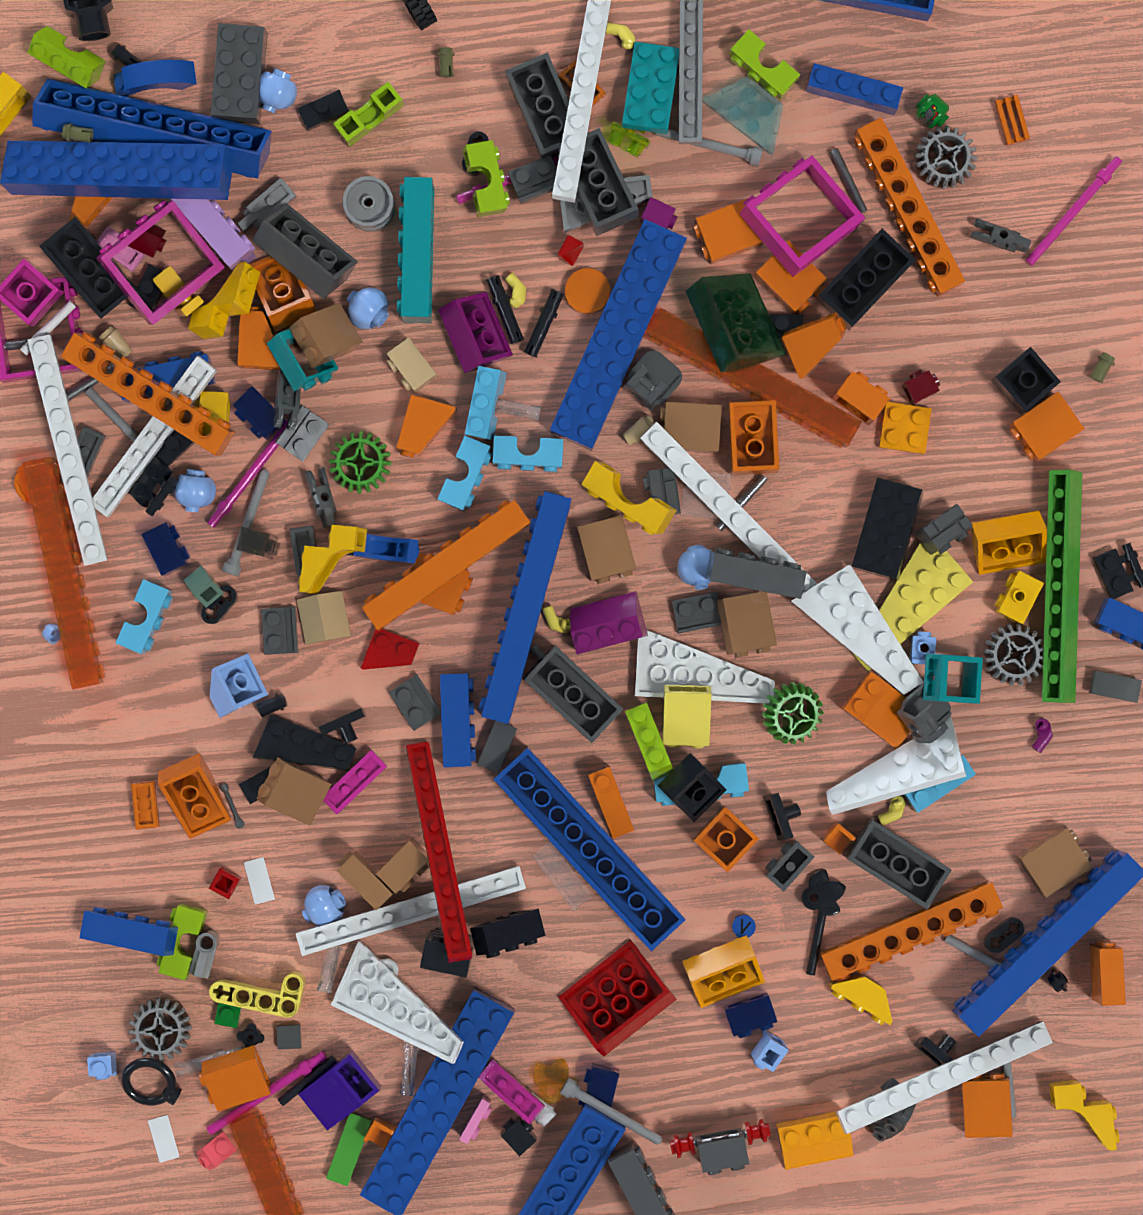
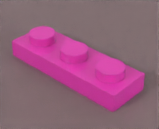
(354, 781)
(511, 1091)

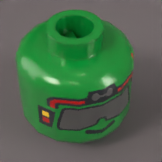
(932, 110)

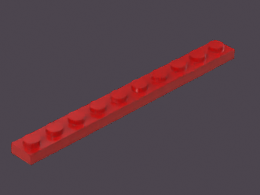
(439, 852)

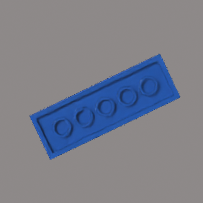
(574, 1165)

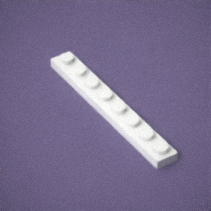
(149, 441)

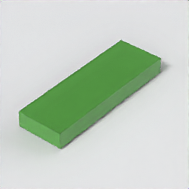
(348, 1149)

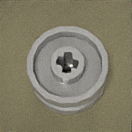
(361, 192)

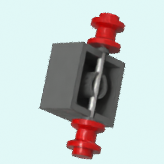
(722, 1148)

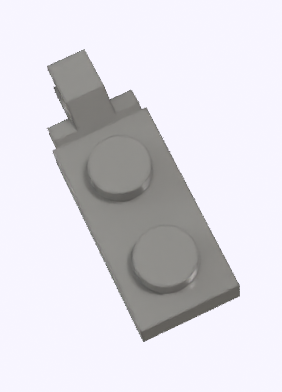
(266, 204)

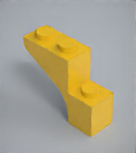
(231, 300)
(320, 561)
(1097, 1114)

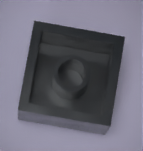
(1025, 380)

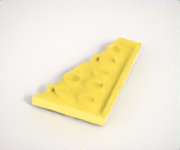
(921, 592)

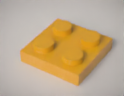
(905, 428)

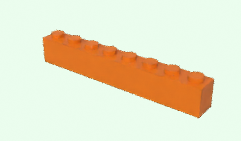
(445, 565)

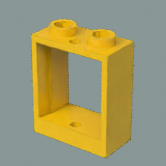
(12, 100)

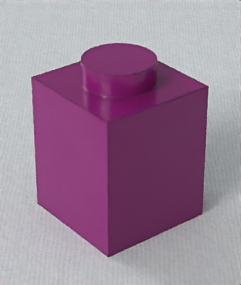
(659, 213)

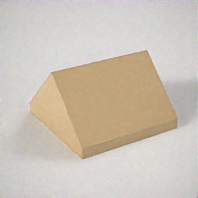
(323, 617)

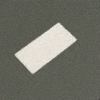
(259, 880)
(163, 1138)

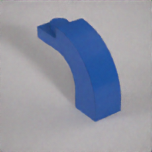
(155, 75)
(389, 549)

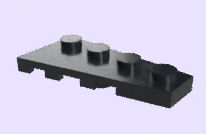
(302, 746)

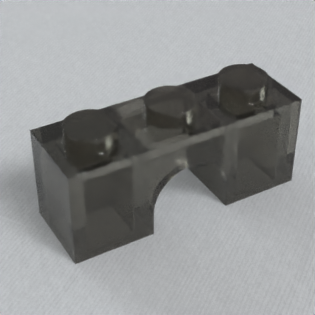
(258, 543)

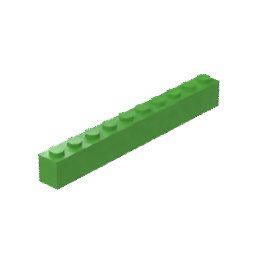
(1062, 586)

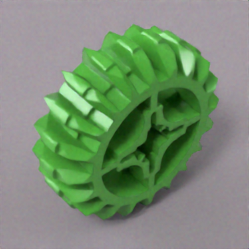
(340, 461)
(790, 730)

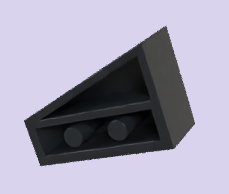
(507, 932)

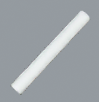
(51, 324)

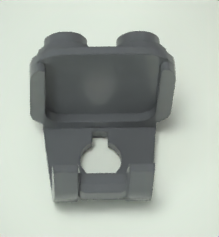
(653, 379)
(924, 717)
(894, 1123)

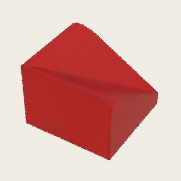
(570, 250)
(225, 883)

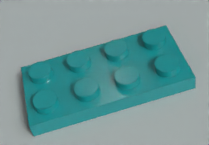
(650, 88)

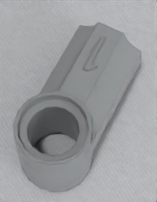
(204, 955)

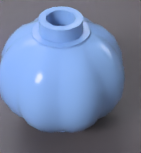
(276, 90)
(367, 308)
(194, 490)
(693, 566)
(323, 905)

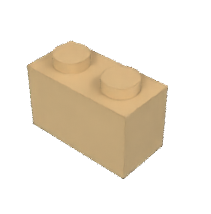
(411, 365)

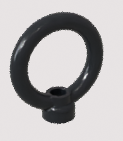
(170, 1092)

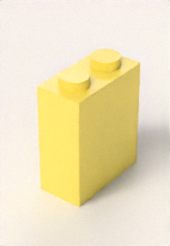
(686, 716)

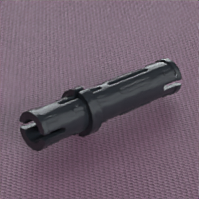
(504, 308)
(543, 324)

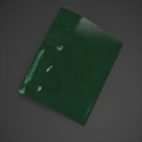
(734, 321)

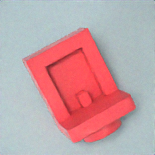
(215, 1151)

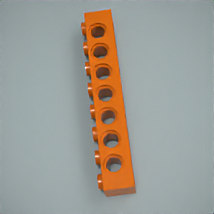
(878, 132)
(77, 354)
(989, 908)

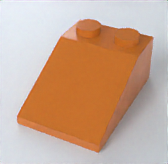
(281, 293)
(753, 437)
(876, 707)
(193, 795)

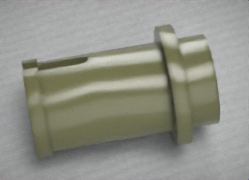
(446, 62)
(77, 133)
(1102, 367)

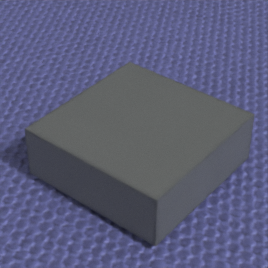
(289, 1036)

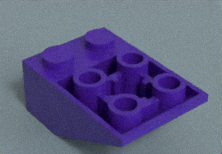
(340, 1090)

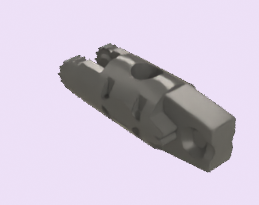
(1010, 239)
(325, 508)

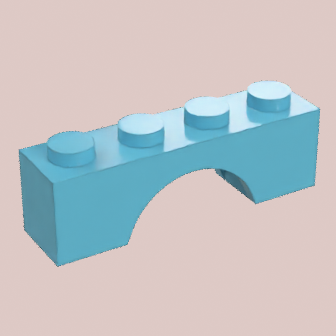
(731, 776)

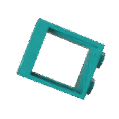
(291, 367)
(936, 688)

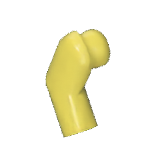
(623, 32)
(519, 291)
(556, 623)
(895, 811)

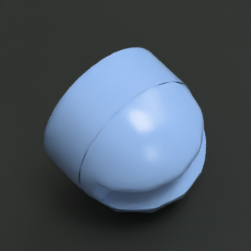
(47, 633)

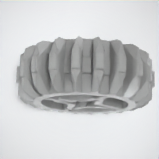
(930, 168)
(1010, 645)
(160, 1019)

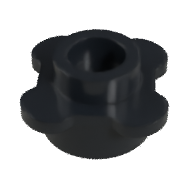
(1058, 981)
(250, 1030)

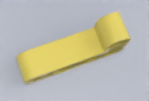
(255, 993)

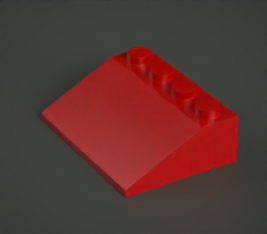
(617, 998)

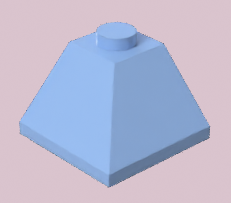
(235, 685)

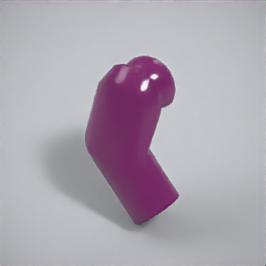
(1044, 734)

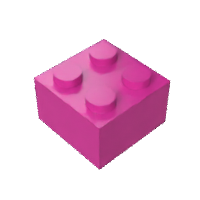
(29, 292)

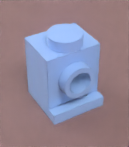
(916, 655)
(769, 1051)
(102, 1065)

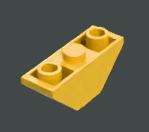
(865, 996)

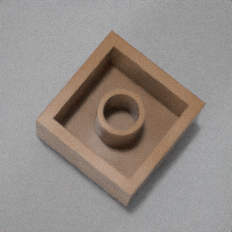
(403, 866)

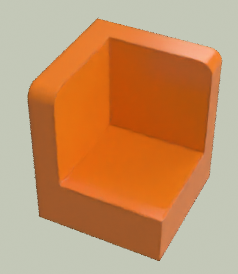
(838, 838)
(380, 1132)

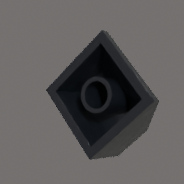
(692, 787)

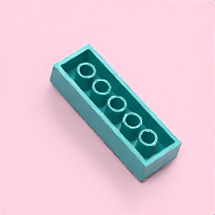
(417, 253)

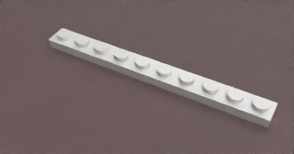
(581, 100)
(67, 449)
(716, 497)
(406, 912)
(943, 1077)

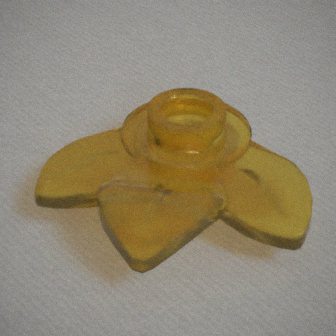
(553, 1077)

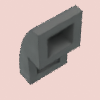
(1115, 686)
(497, 747)

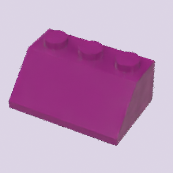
(475, 331)
(607, 623)

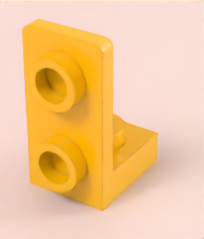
(169, 282)

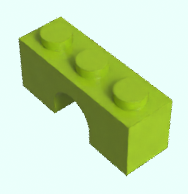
(80, 67)
(775, 80)
(359, 123)
(484, 158)
(649, 741)
(188, 920)

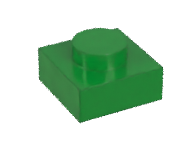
(227, 1015)

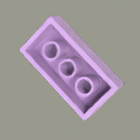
(217, 231)

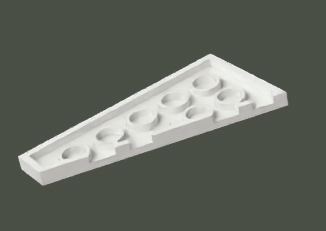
(852, 618)
(672, 663)
(901, 772)
(383, 1000)

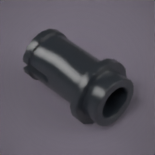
(124, 56)
(272, 705)

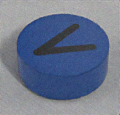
(743, 926)

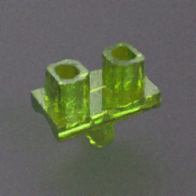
(638, 143)

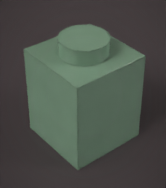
(203, 586)

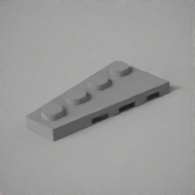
(574, 214)

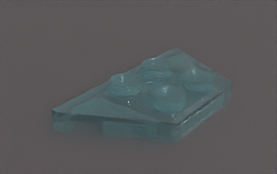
(749, 111)

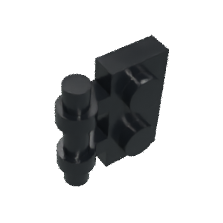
(149, 484)
(1113, 572)

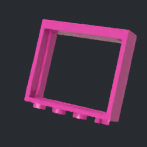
(127, 236)
(774, 241)
(5, 371)

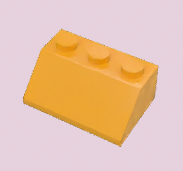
(1009, 542)
(723, 971)
(813, 1140)

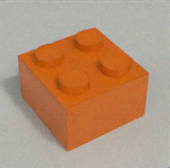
(861, 397)
(725, 838)

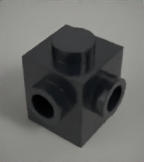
(518, 1134)

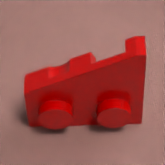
(389, 651)

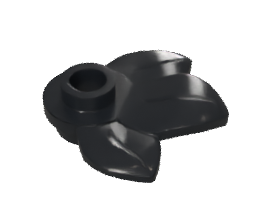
(826, 891)

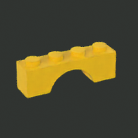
(605, 483)

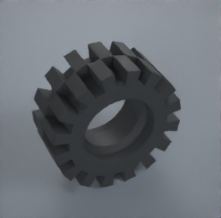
(421, 13)

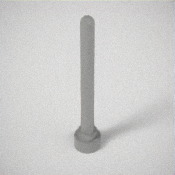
(751, 155)
(233, 565)
(572, 1090)

